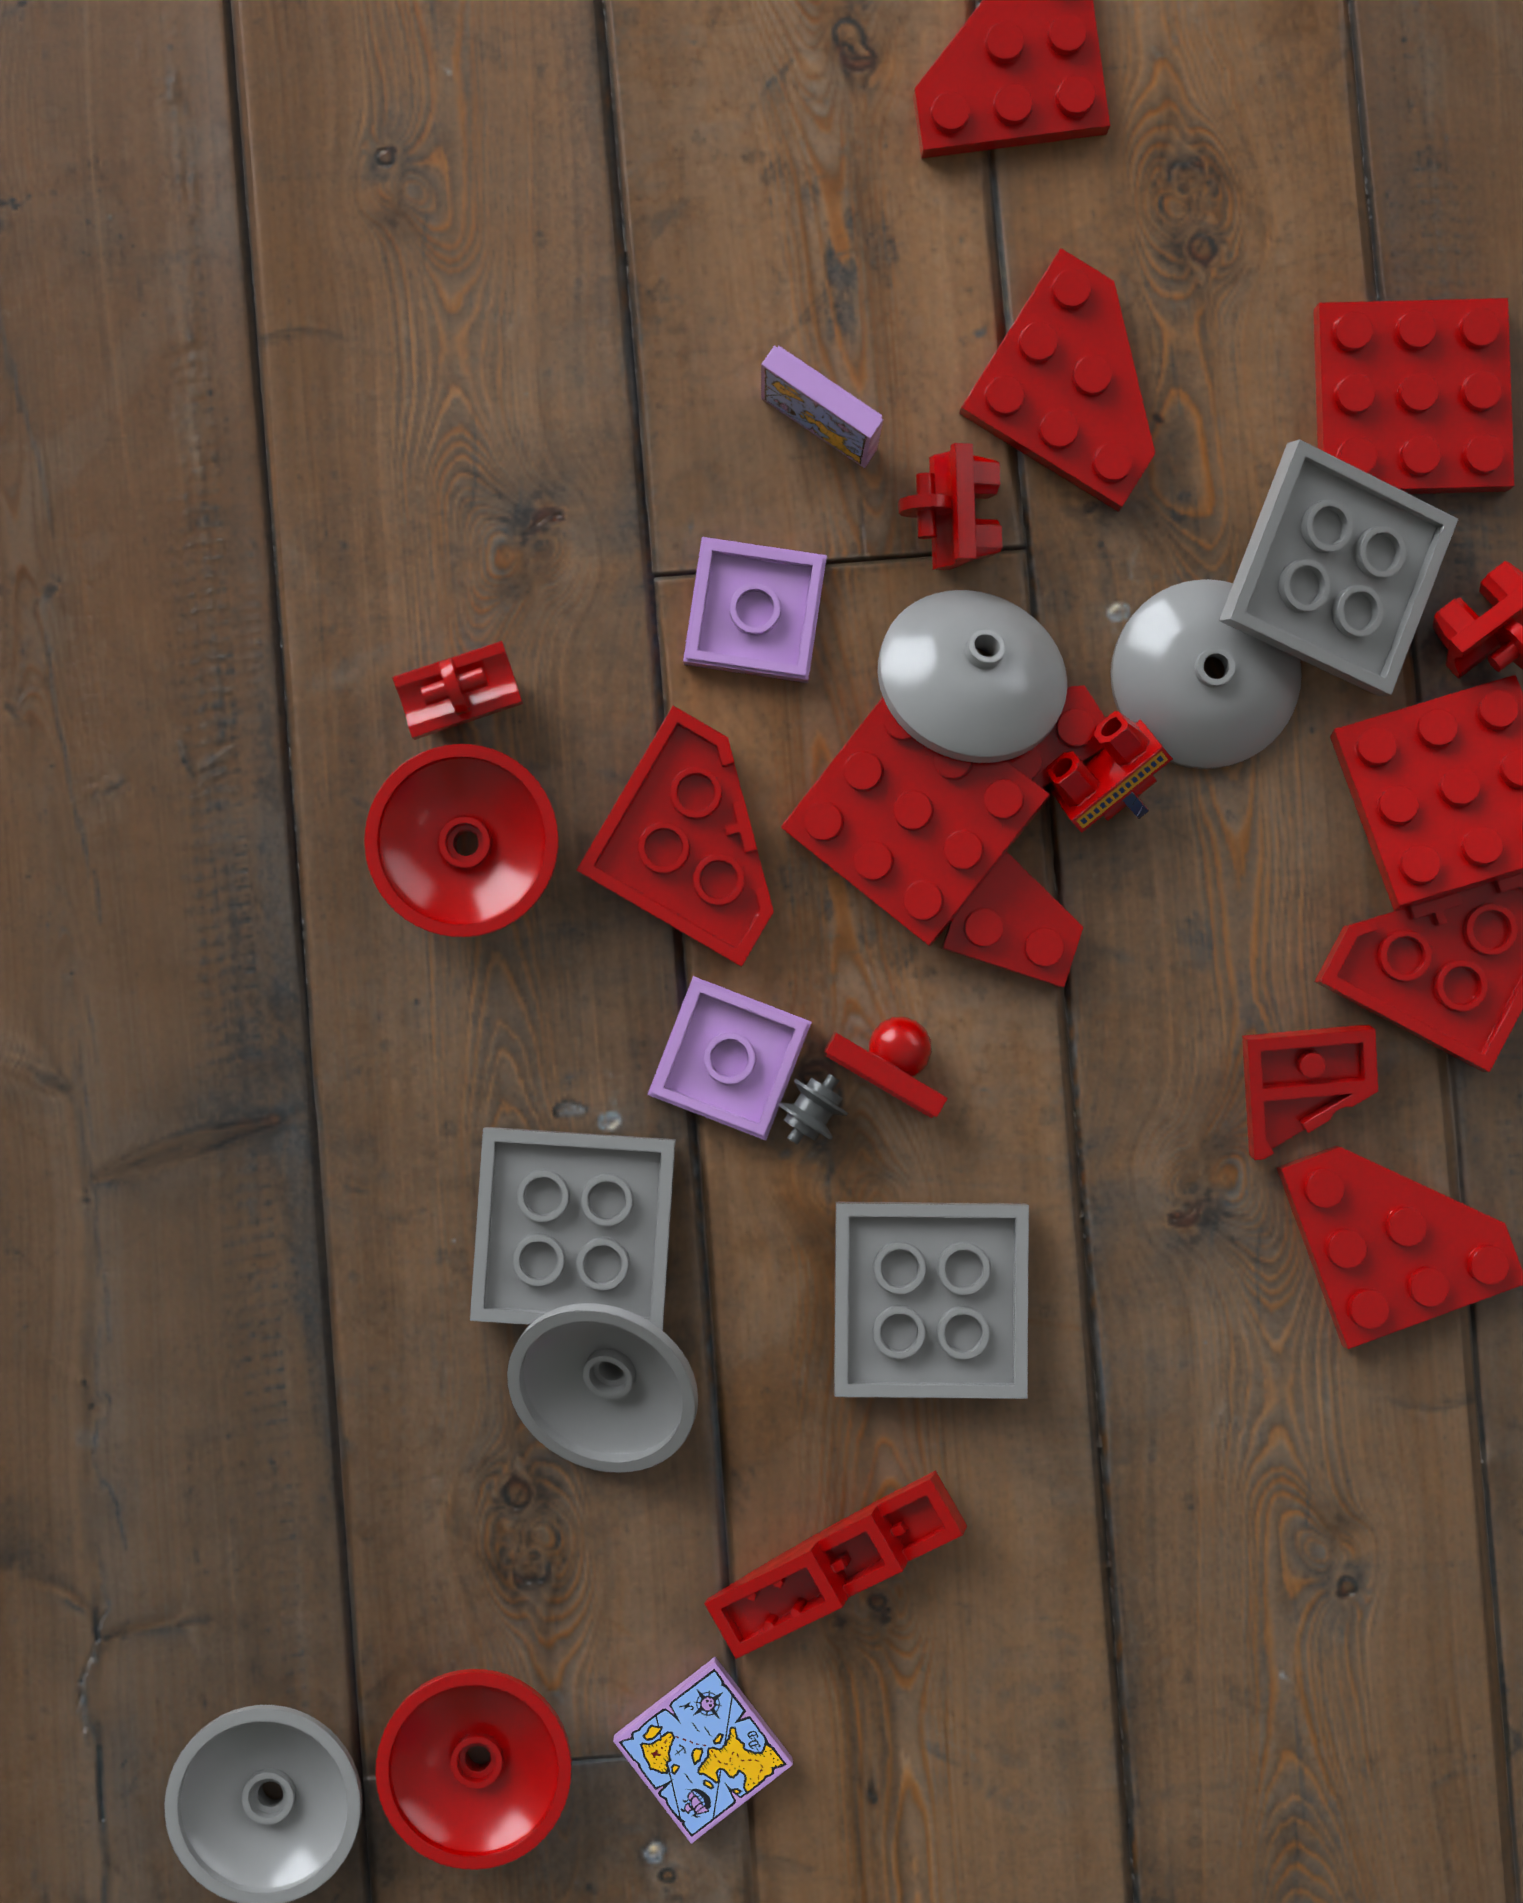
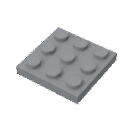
(1338, 568)
(571, 1224)
(931, 1300)

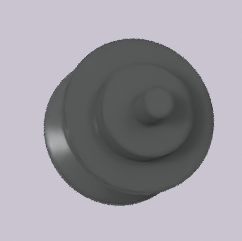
(813, 1109)

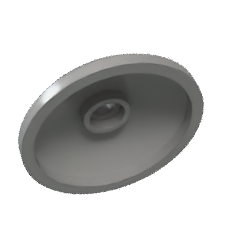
(1164, 682)
(963, 700)
(596, 1410)
(238, 1836)

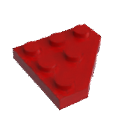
(1014, 79)
(1069, 385)
(686, 841)
(1440, 969)
(1392, 1246)

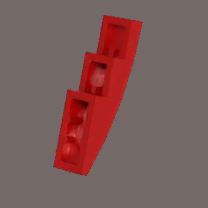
(835, 1565)

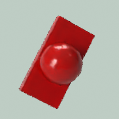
(895, 1055)

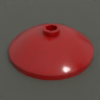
(416, 831)
(464, 1809)

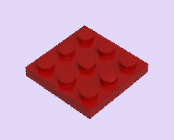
(1417, 392)
(1440, 790)
(912, 822)

